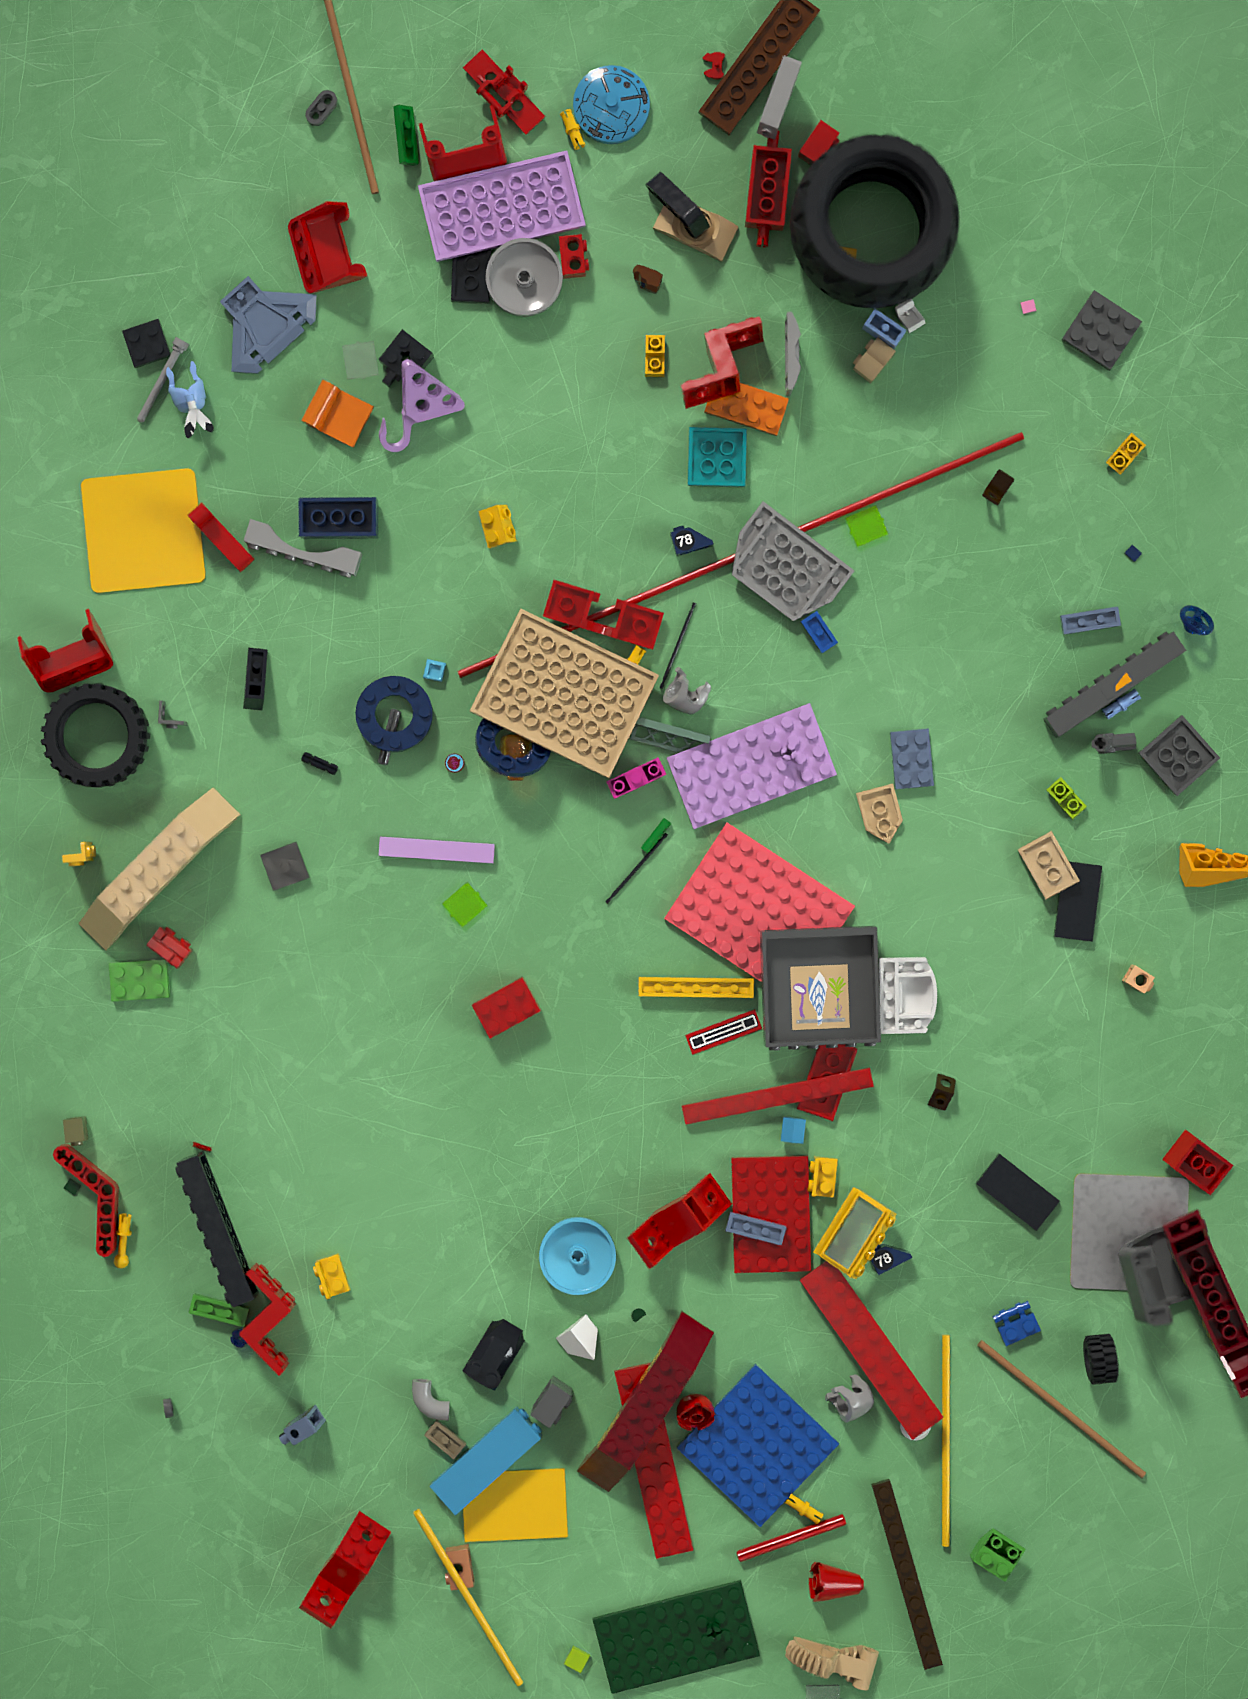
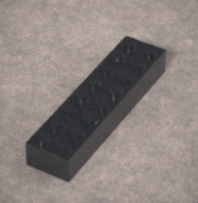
(217, 1229)

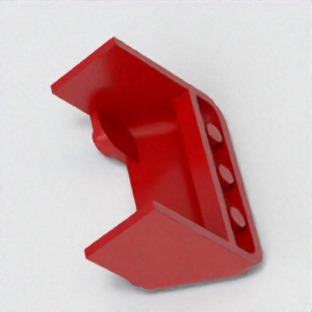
(468, 159)
(70, 662)

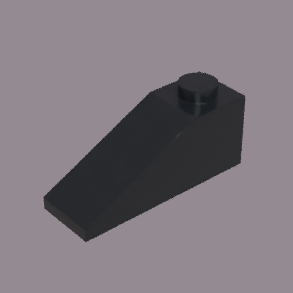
(255, 679)

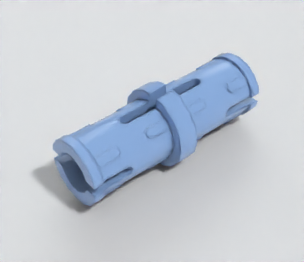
(1121, 704)

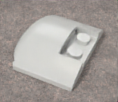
(906, 995)

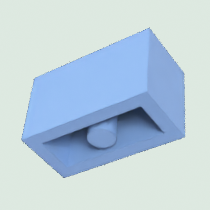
(883, 327)

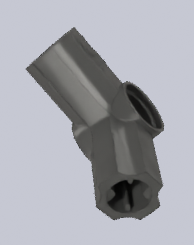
(1114, 742)

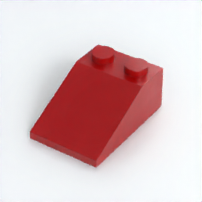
(1197, 1162)

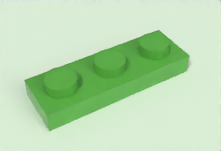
(218, 1310)

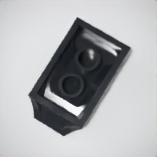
(494, 1353)

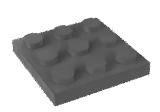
(1101, 330)
(1179, 755)

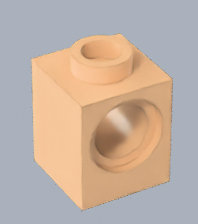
(1131, 975)

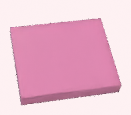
(1028, 306)

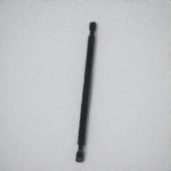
(677, 645)
(636, 868)

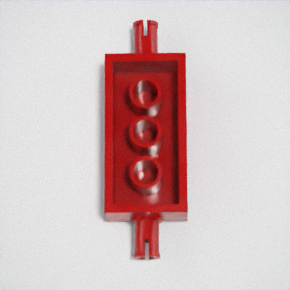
(768, 189)

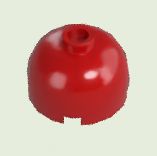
(695, 1411)

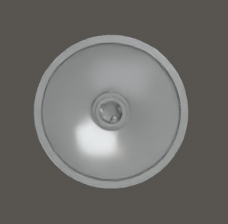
(524, 277)

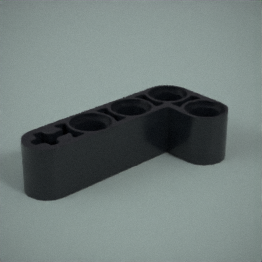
(678, 204)

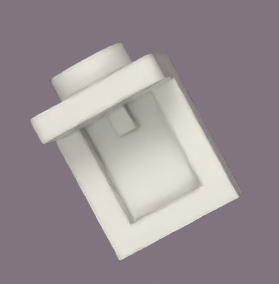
(909, 315)

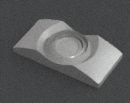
(792, 365)

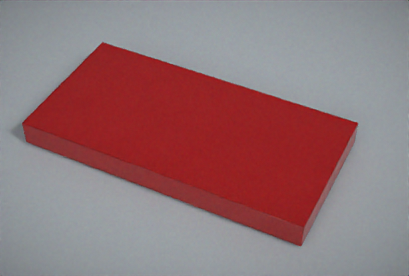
(826, 1063)

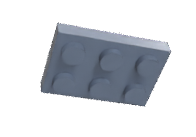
(911, 759)

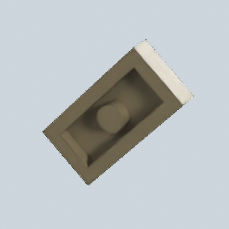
(445, 1439)

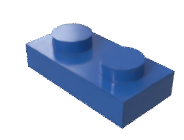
(819, 632)

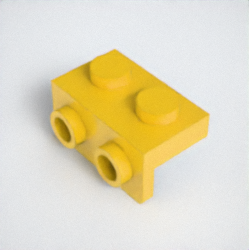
(497, 525)
(88, 851)

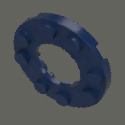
(399, 740)
(506, 764)

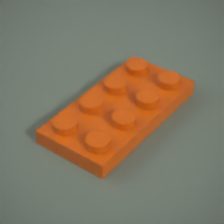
(751, 408)

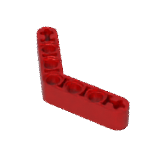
(98, 1188)

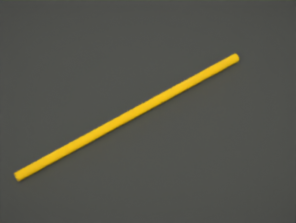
(946, 1440)
(468, 1598)

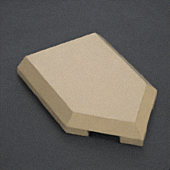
(880, 811)

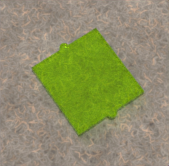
(866, 526)
(464, 904)

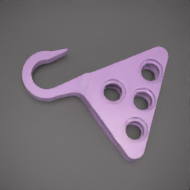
(431, 408)

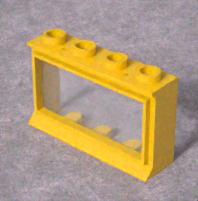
(855, 1233)

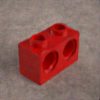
(569, 256)

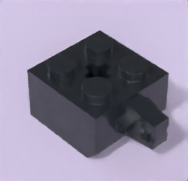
(393, 357)

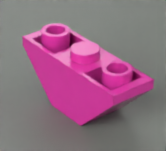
(636, 778)

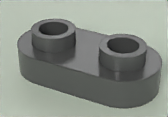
(319, 107)

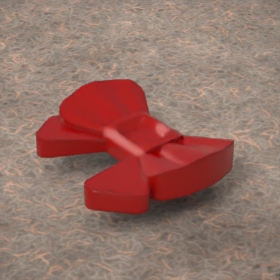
(716, 59)

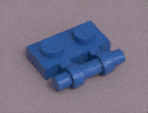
(1018, 1328)

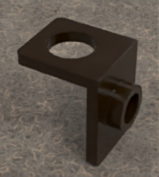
(998, 487)
(942, 1095)

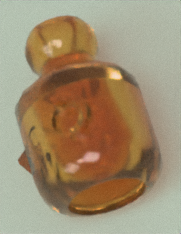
(515, 747)

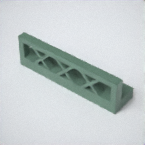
(667, 729)

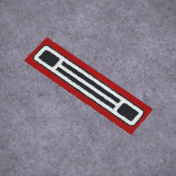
(723, 1031)

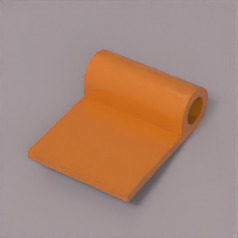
(337, 413)

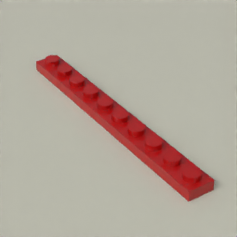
(777, 1096)

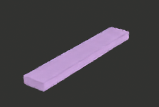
(436, 849)

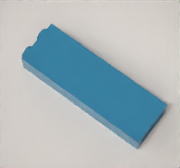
(486, 1460)

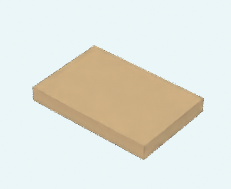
(1048, 865)

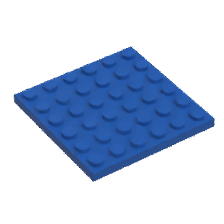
(758, 1445)

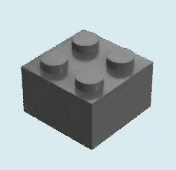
(551, 1402)

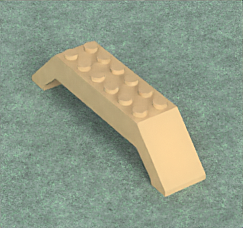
(157, 866)

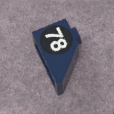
(688, 540)
(888, 1257)

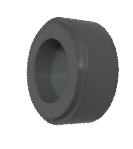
(168, 1408)

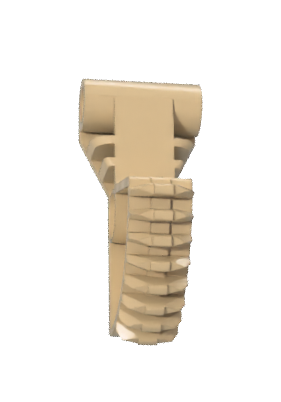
(853, 1662)

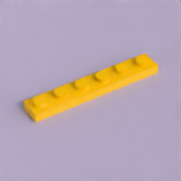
(696, 987)

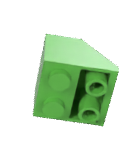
(997, 1554)

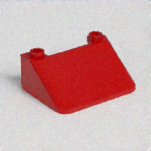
(322, 248)

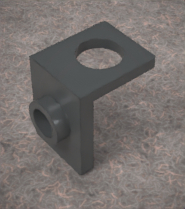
(169, 723)

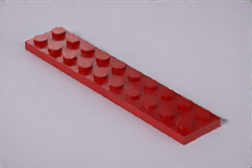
(871, 1349)
(658, 1481)

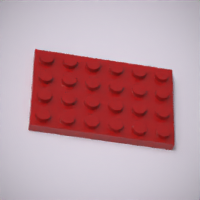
(775, 1192)

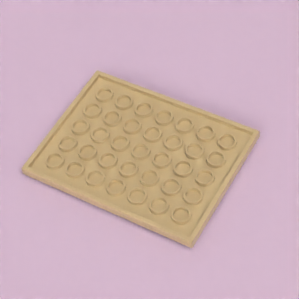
(564, 693)

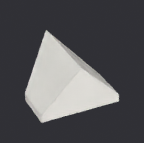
(580, 1338)

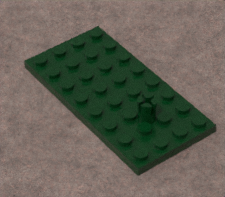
(676, 1636)

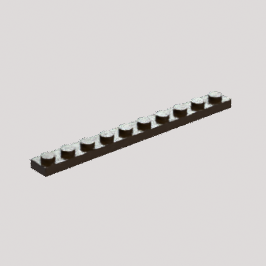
(906, 1574)

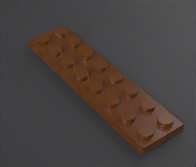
(758, 63)

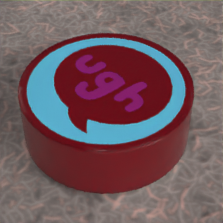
(454, 763)

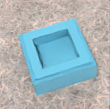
(434, 670)

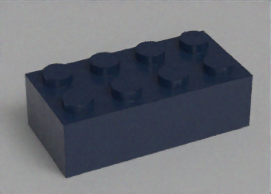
(338, 518)

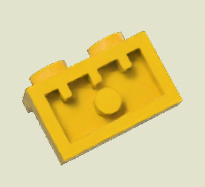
(823, 1176)
(331, 1276)

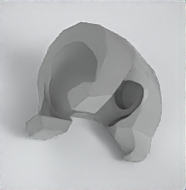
(681, 698)
(856, 1402)

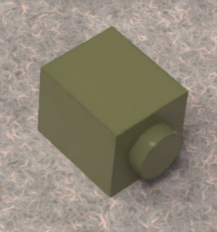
(75, 1130)

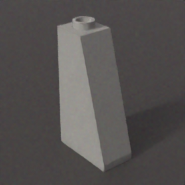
(779, 97)

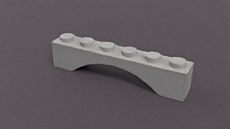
(340, 559)

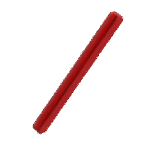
(790, 1538)

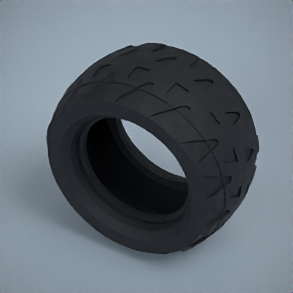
(890, 162)

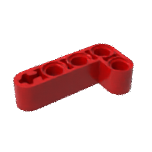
(220, 537)

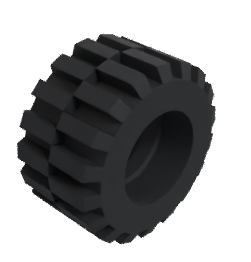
(1100, 1359)

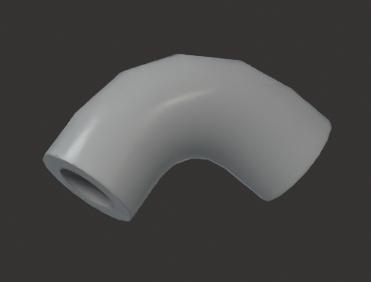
(426, 1403)

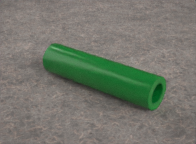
(656, 835)

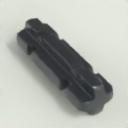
(319, 763)

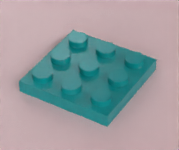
(717, 457)

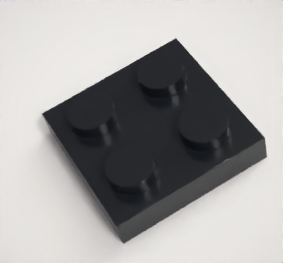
(146, 343)

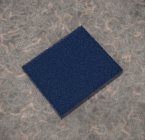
(1133, 553)

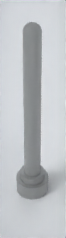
(178, 347)

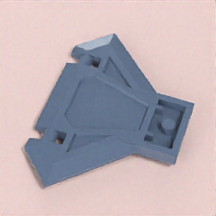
(264, 323)

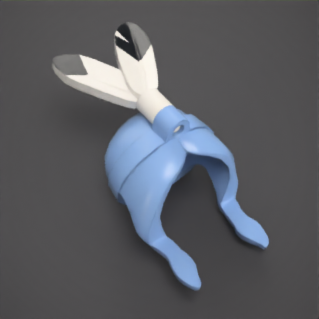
(190, 402)

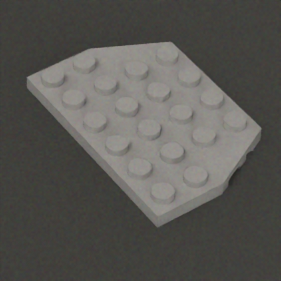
(786, 565)

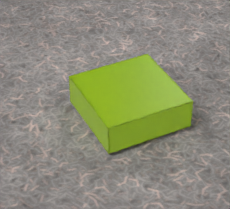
(576, 1659)

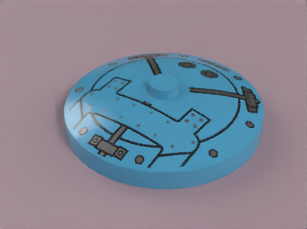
(611, 104)

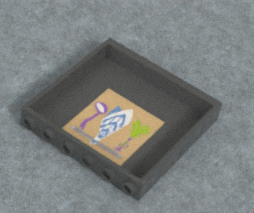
(820, 987)

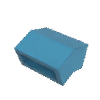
(793, 1130)

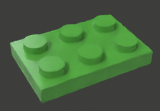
(139, 980)

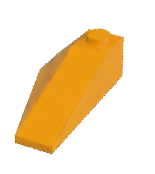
(1209, 867)

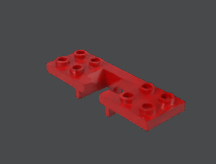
(572, 604)

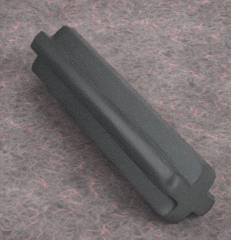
(392, 725)

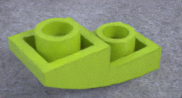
(1066, 798)

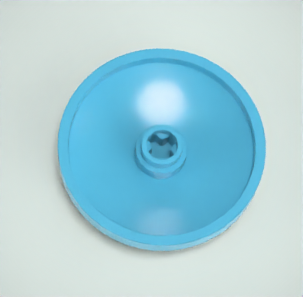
(577, 1256)

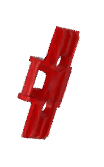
(507, 87)

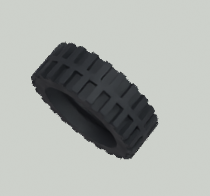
(56, 723)

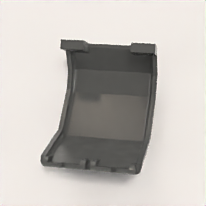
(1152, 1277)

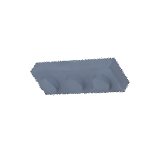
(1090, 620)
(755, 1228)

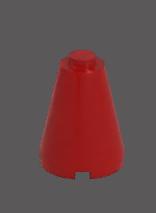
(833, 1582)

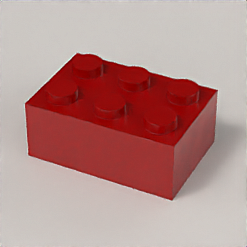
(506, 1007)

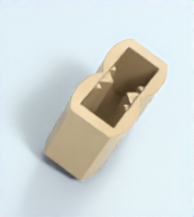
(874, 359)

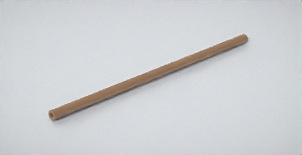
(351, 96)
(1060, 1408)

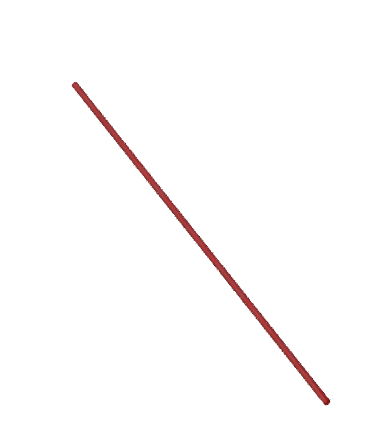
(805, 527)

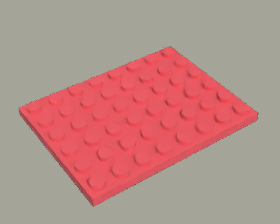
(748, 890)

